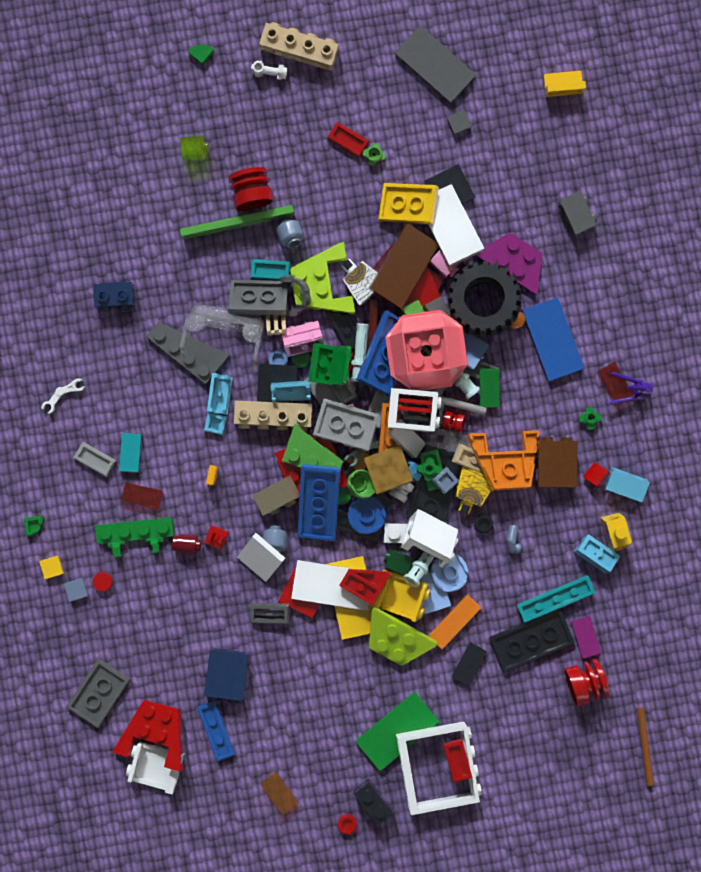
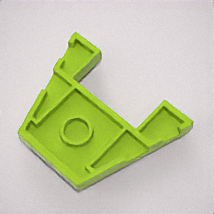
(316, 274)

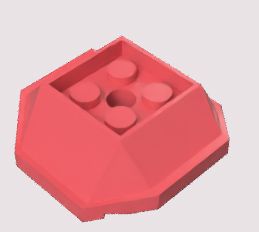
(447, 355)

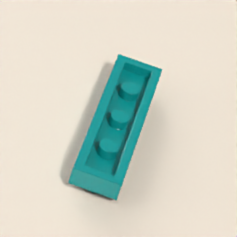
(555, 598)

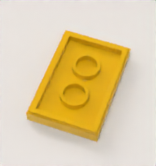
(408, 203)

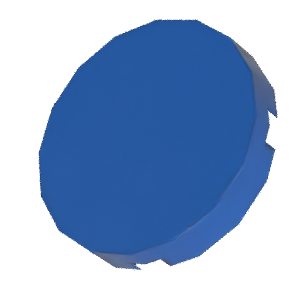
(367, 515)

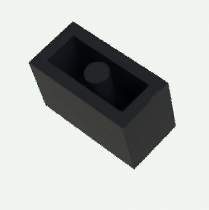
(373, 801)

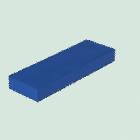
(216, 730)

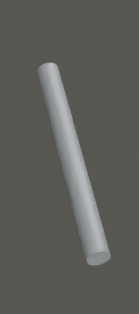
(459, 404)

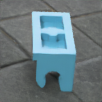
(291, 391)
(219, 394)
(627, 484)
(597, 554)

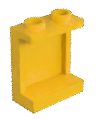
(403, 598)

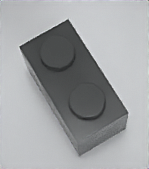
(577, 213)

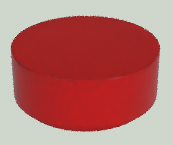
(102, 581)
(347, 824)

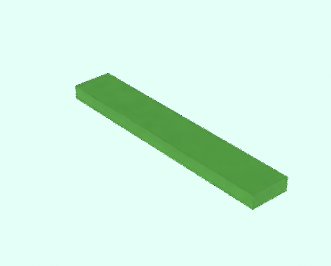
(237, 222)

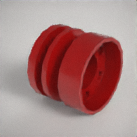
(250, 188)
(587, 682)

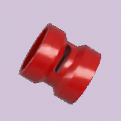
(453, 422)

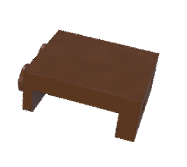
(557, 463)

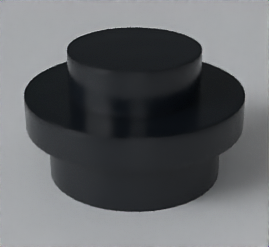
(483, 523)

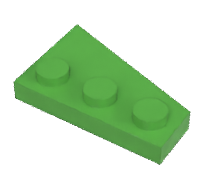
(306, 450)

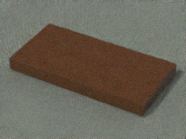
(403, 266)

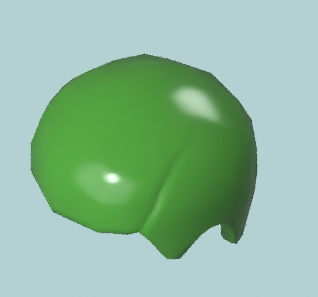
(360, 484)

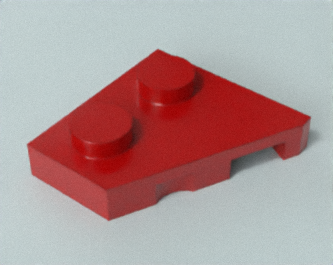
(365, 583)

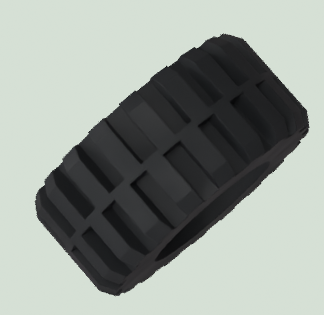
(478, 275)

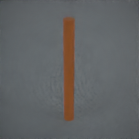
(645, 746)

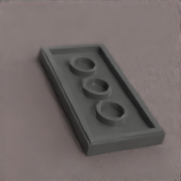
(435, 64)

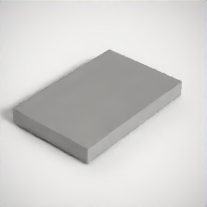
(346, 425)

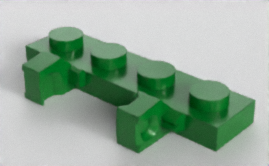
(118, 533)

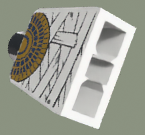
(359, 280)

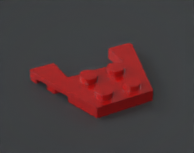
(158, 725)

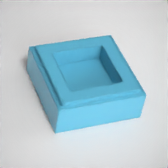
(215, 423)

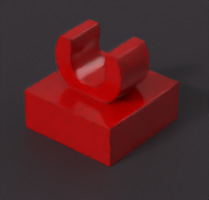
(216, 537)

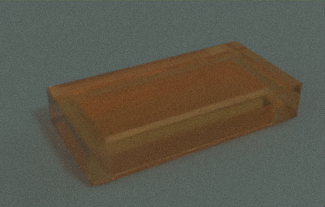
(279, 792)

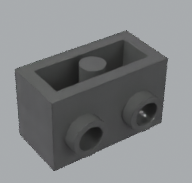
(415, 417)

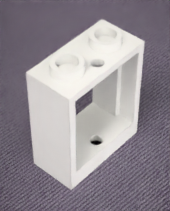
(434, 421)

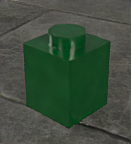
(398, 562)

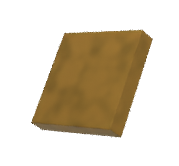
(388, 469)

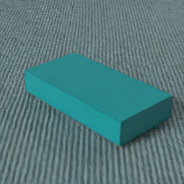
(269, 269)
(130, 452)

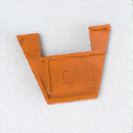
(506, 469)

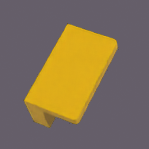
(564, 83)

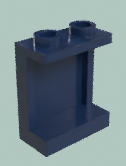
(226, 675)

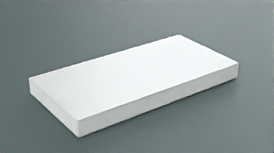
(454, 229)
(321, 585)

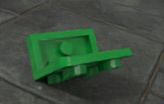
(330, 364)

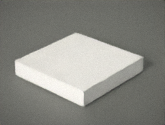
(260, 557)

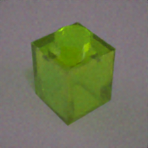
(194, 148)

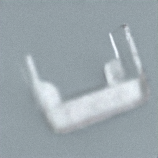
(201, 315)

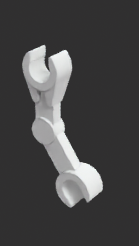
(60, 391)

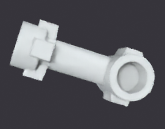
(259, 69)

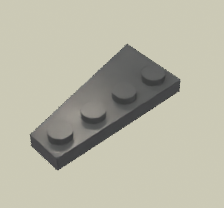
(200, 357)

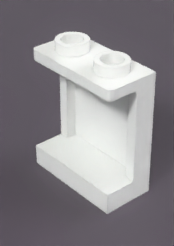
(431, 536)
(149, 767)

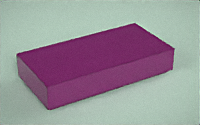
(586, 637)

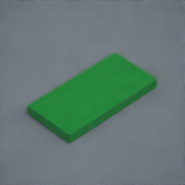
(380, 740)

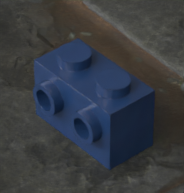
(114, 295)

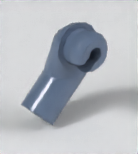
(511, 540)

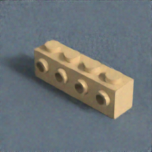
(299, 46)
(272, 414)

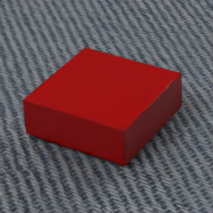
(596, 475)

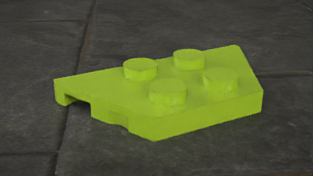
(396, 639)

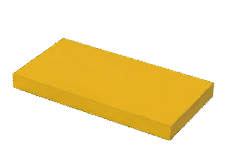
(353, 621)

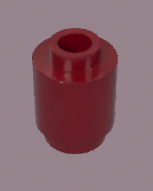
(186, 544)

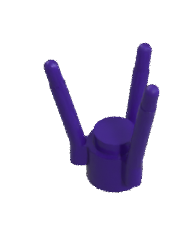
(639, 389)

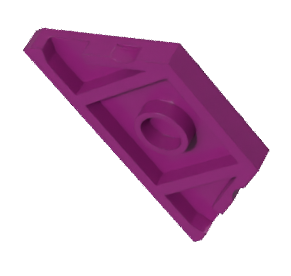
(516, 256)

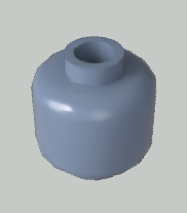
(290, 233)
(276, 538)

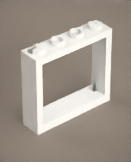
(446, 802)

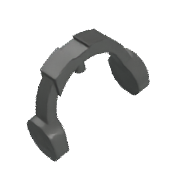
(305, 293)

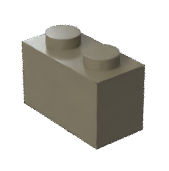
(277, 495)

